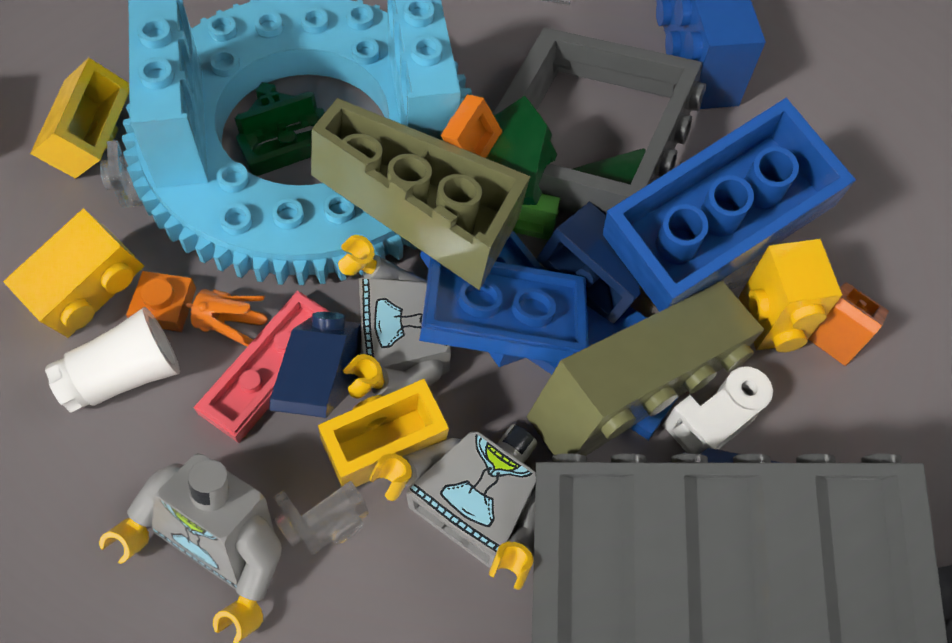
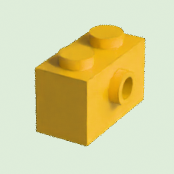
(82, 119)
(74, 274)
(790, 294)
(379, 426)

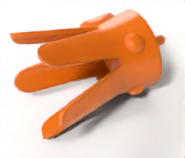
(215, 307)

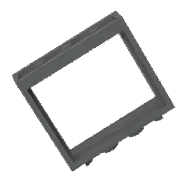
(621, 66)

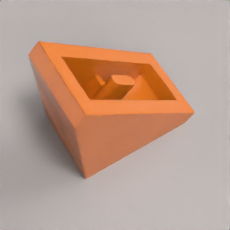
(849, 325)

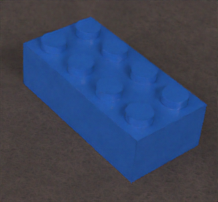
(720, 36)
(726, 205)

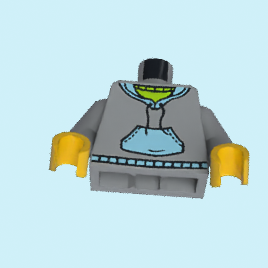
(389, 325)
(473, 495)
(214, 523)

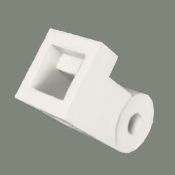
(723, 415)

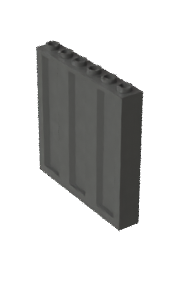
(734, 551)

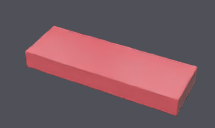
(246, 386)

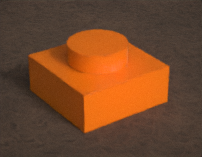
(473, 127)
(164, 297)

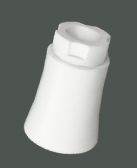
(113, 363)

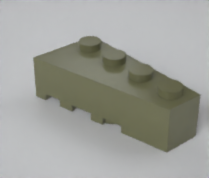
(420, 187)
(642, 370)

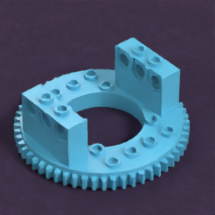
(194, 77)

